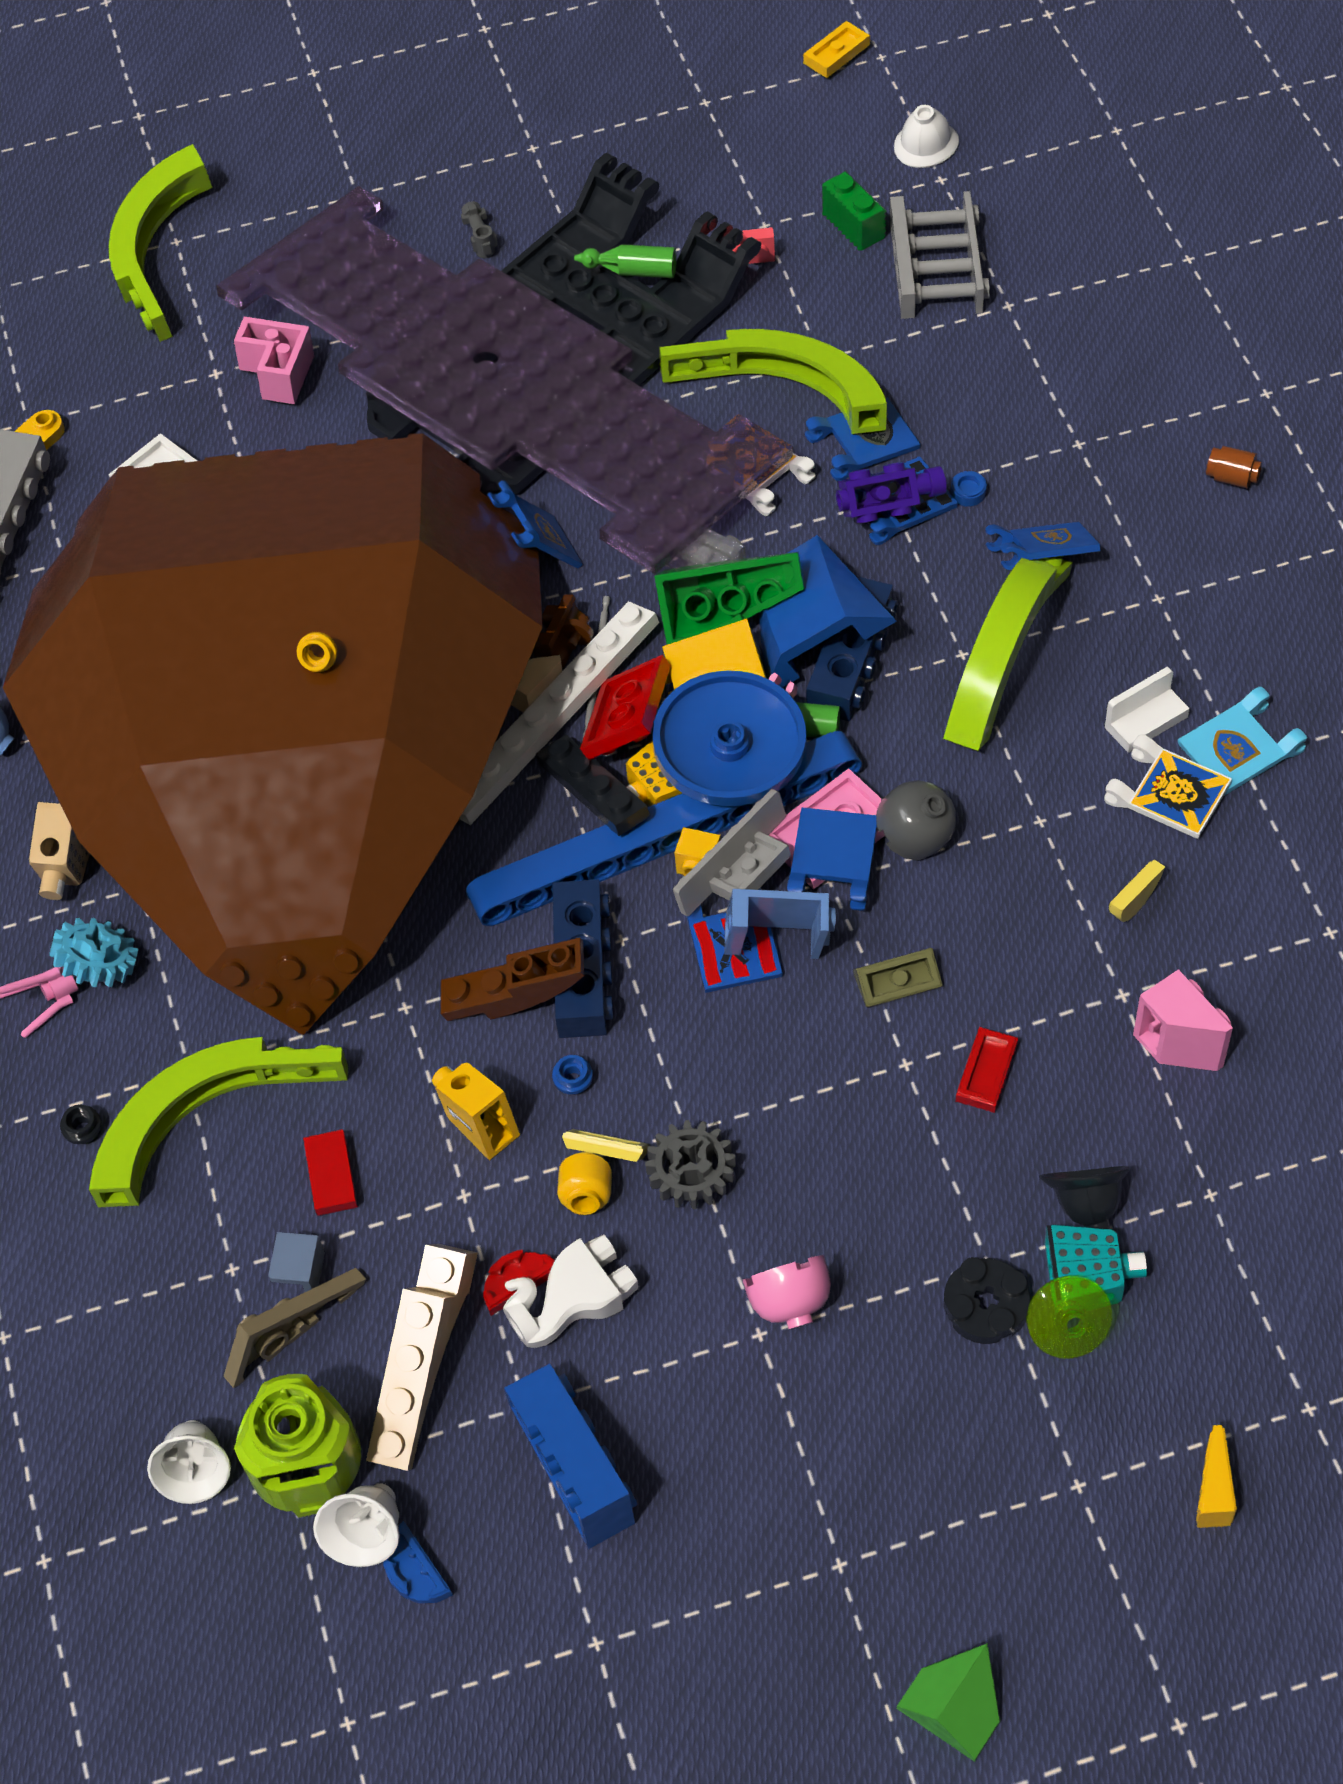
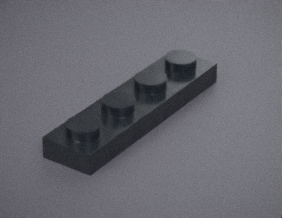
(593, 785)

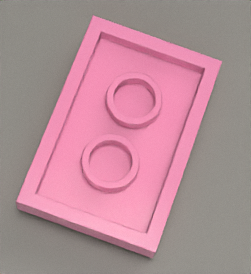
(842, 794)

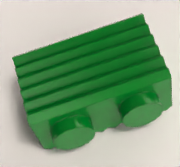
(853, 211)

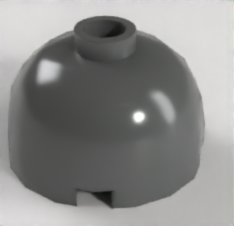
(916, 819)

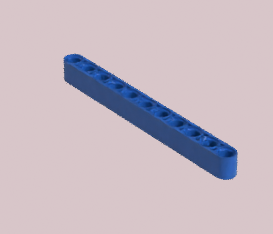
(604, 854)

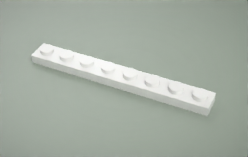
(559, 703)

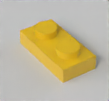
(836, 49)

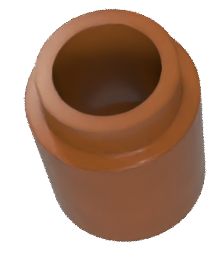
(1233, 466)

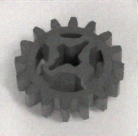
(690, 1180)

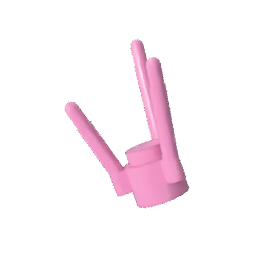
(52, 985)

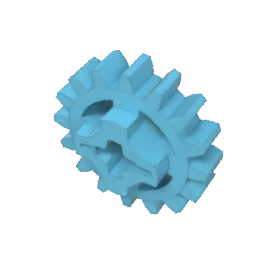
(93, 952)

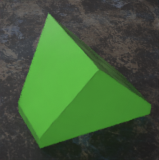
(956, 1701)

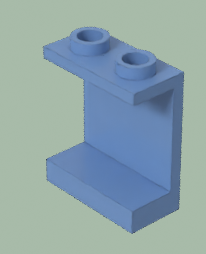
(778, 910)

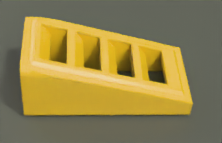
(1217, 1495)

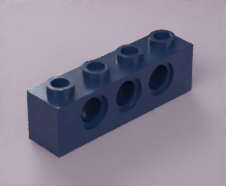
(849, 660)
(573, 904)

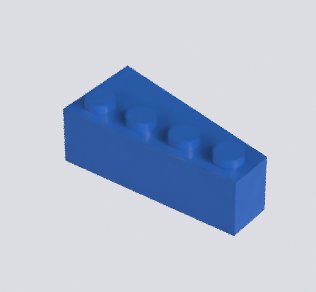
(571, 1455)

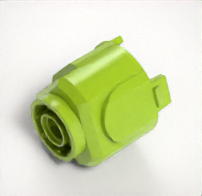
(317, 1436)

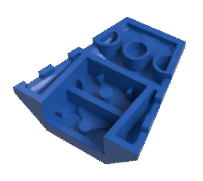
(826, 606)

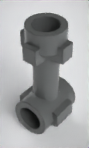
(483, 237)

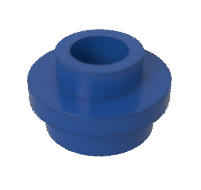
(568, 1065)

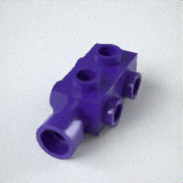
(877, 494)

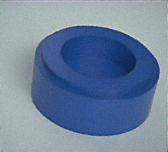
(968, 488)

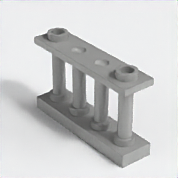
(909, 268)

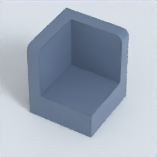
(297, 1260)

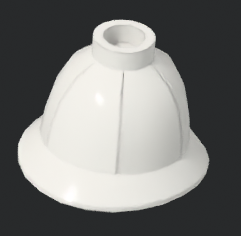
(925, 139)
(189, 1464)
(359, 1526)

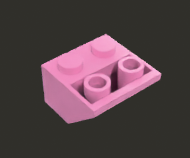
(1182, 1025)

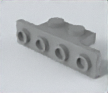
(740, 859)

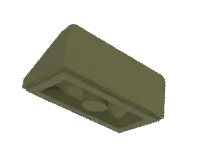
(898, 977)

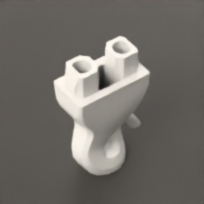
(574, 1291)

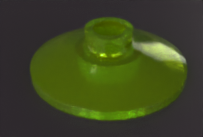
(1057, 1304)

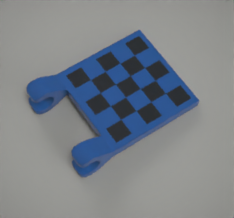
(928, 508)

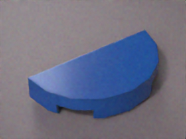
(413, 1572)

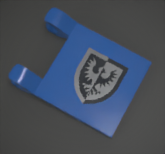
(863, 448)

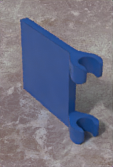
(834, 849)

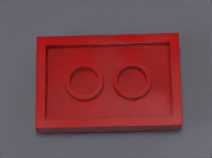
(625, 708)

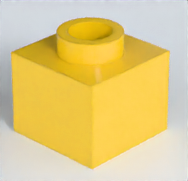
(692, 848)

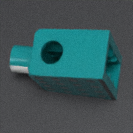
(1092, 1255)

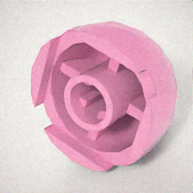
(790, 1291)

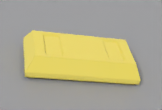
(605, 1145)

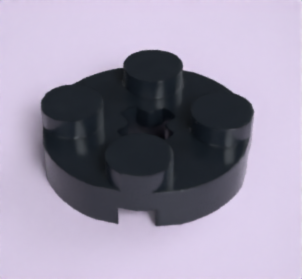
(980, 1277)

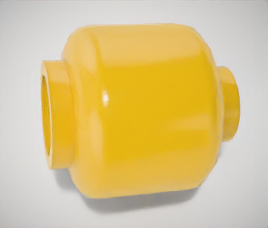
(584, 1183)

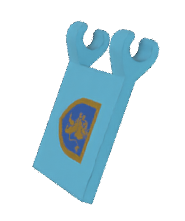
(1238, 744)

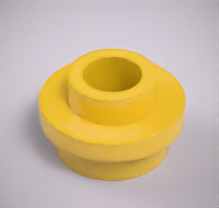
(309, 660)

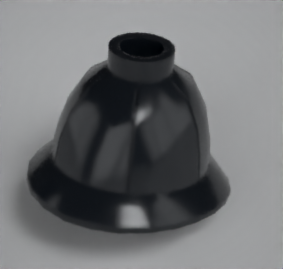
(1088, 1195)

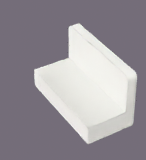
(1145, 710)

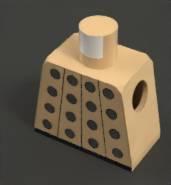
(56, 851)

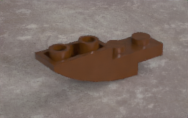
(519, 984)

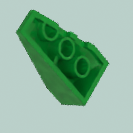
(724, 592)

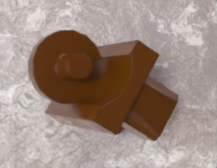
(564, 631)

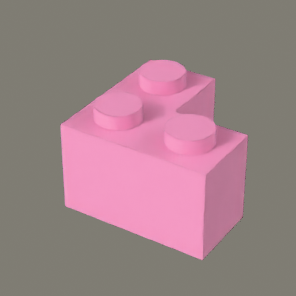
(278, 355)

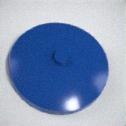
(729, 738)

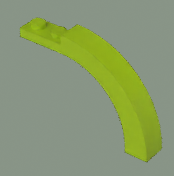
(139, 217)
(789, 357)
(998, 646)
(181, 1089)

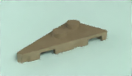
(284, 1323)

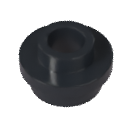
(76, 1115)

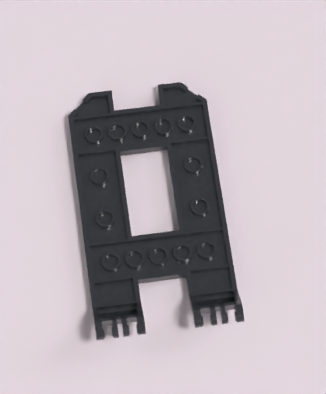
(612, 303)

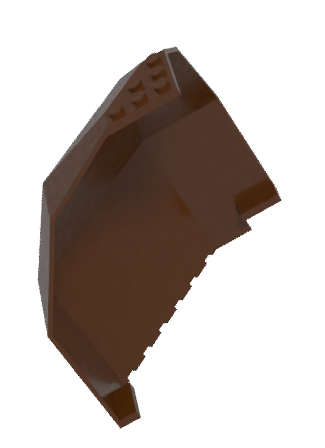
(217, 777)

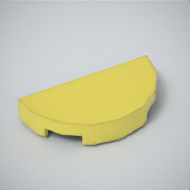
(1136, 892)

